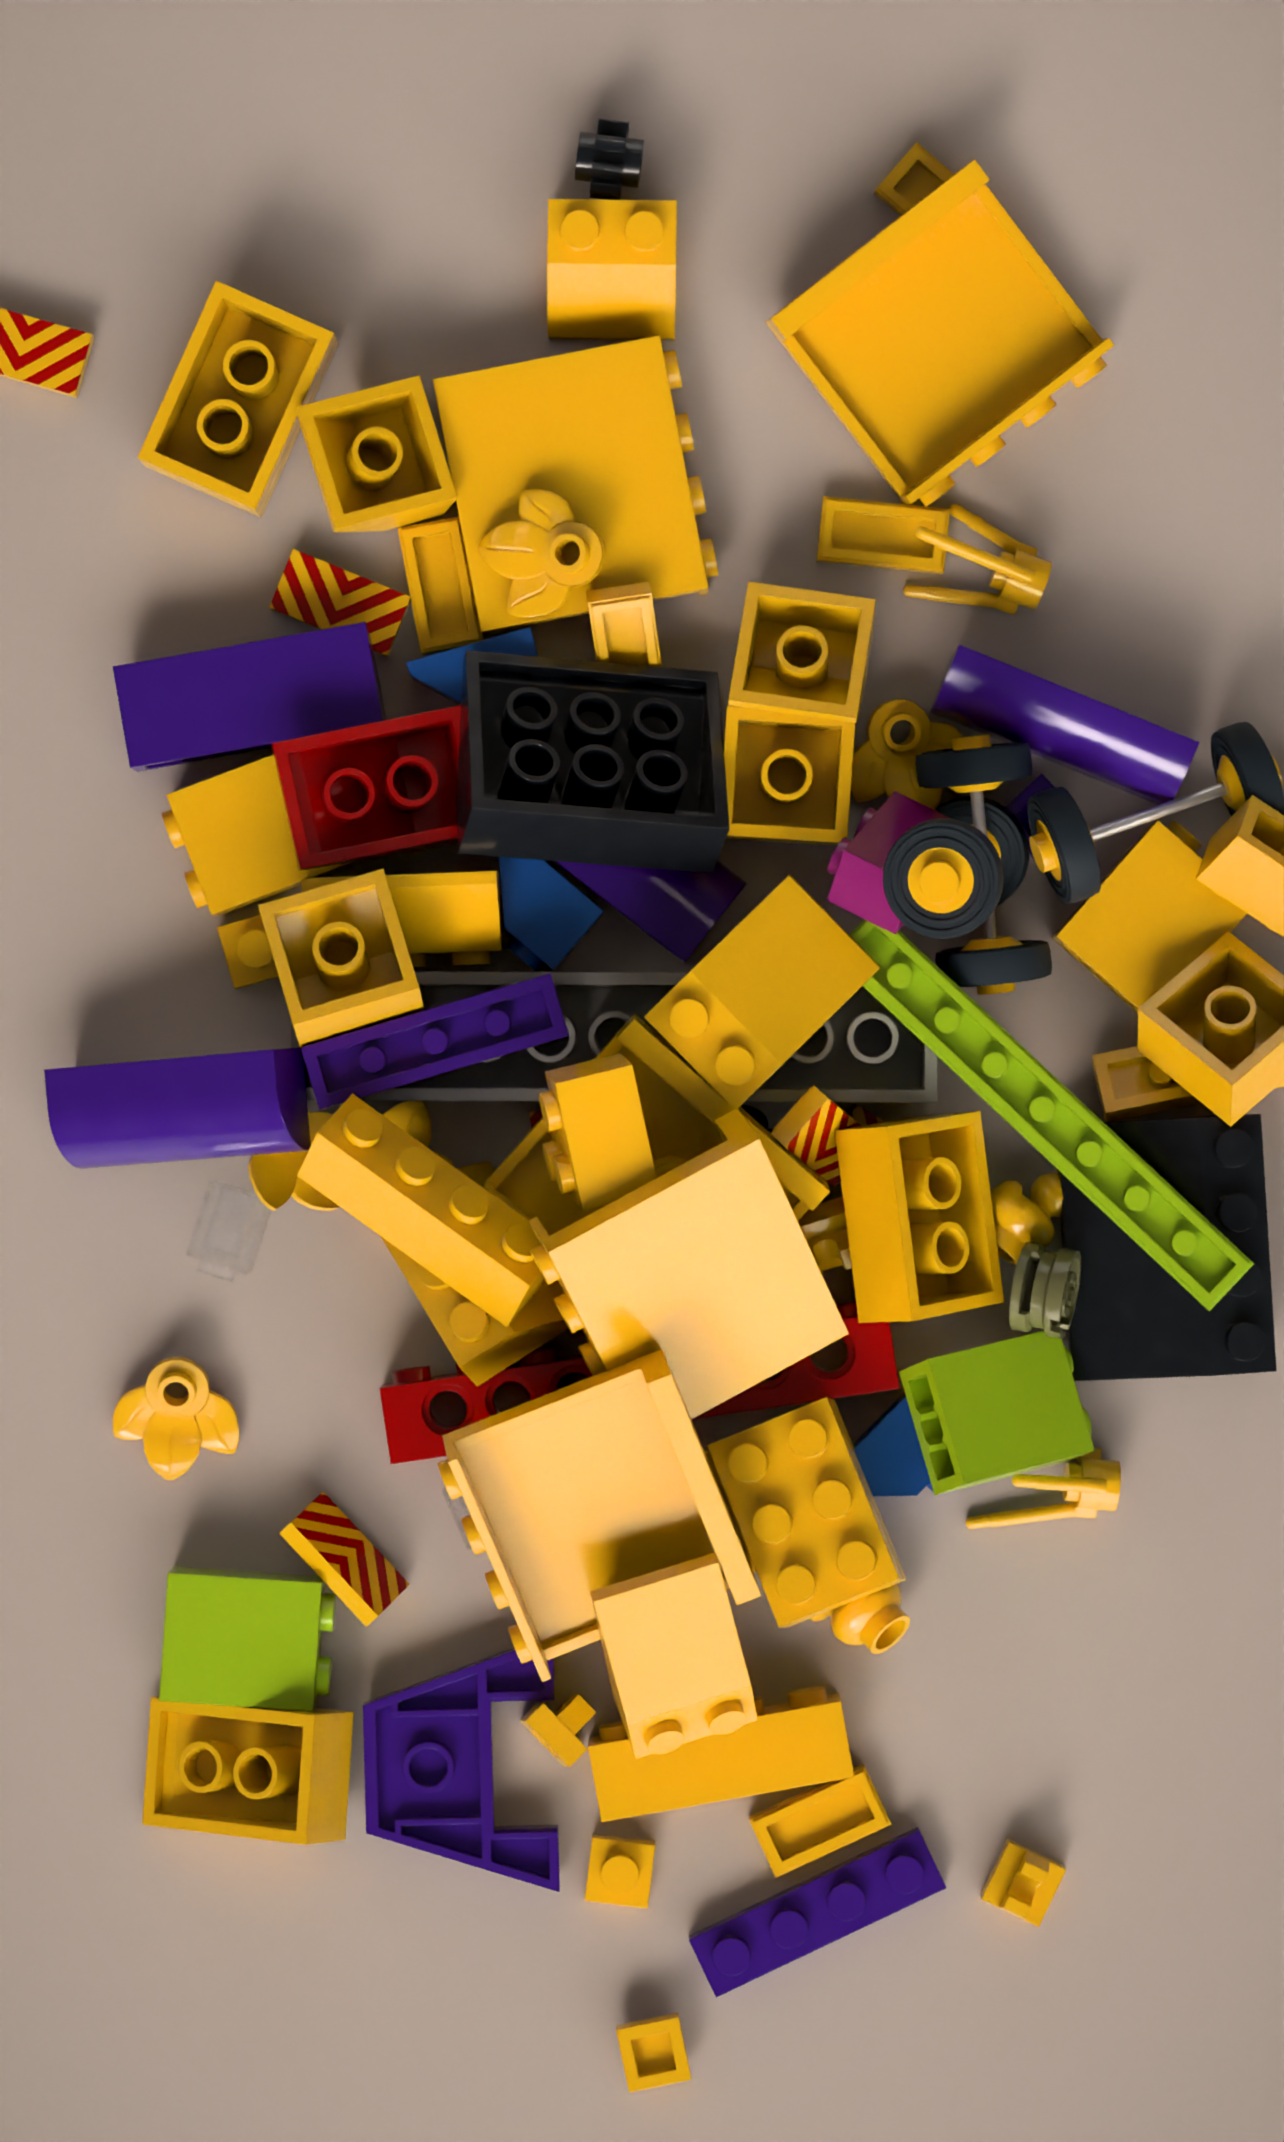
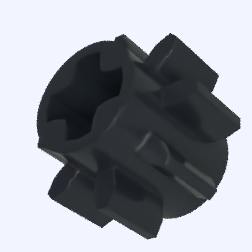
(609, 159)

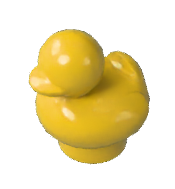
(1025, 1219)
(870, 1620)

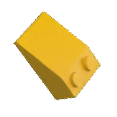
(762, 992)
(674, 1656)
(248, 1771)

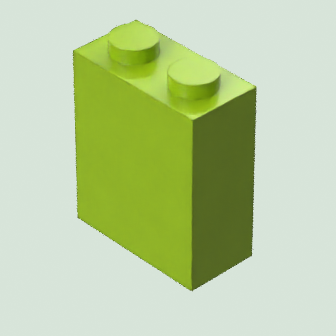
(996, 1411)
(245, 1639)

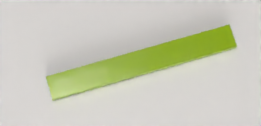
(1050, 1117)

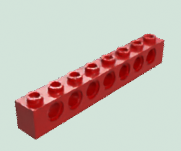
(417, 1435)

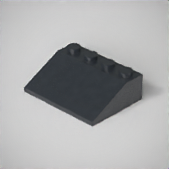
(591, 763)
(1128, 1309)

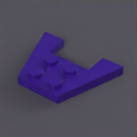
(434, 1769)

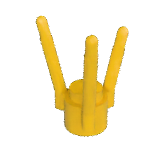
(1016, 574)
(1089, 1483)

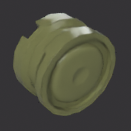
(1045, 1289)

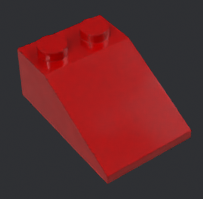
(372, 788)

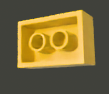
(236, 399)
(919, 1217)
(806, 1512)

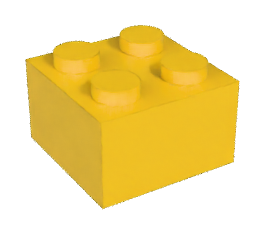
(787, 776)
(1219, 1028)

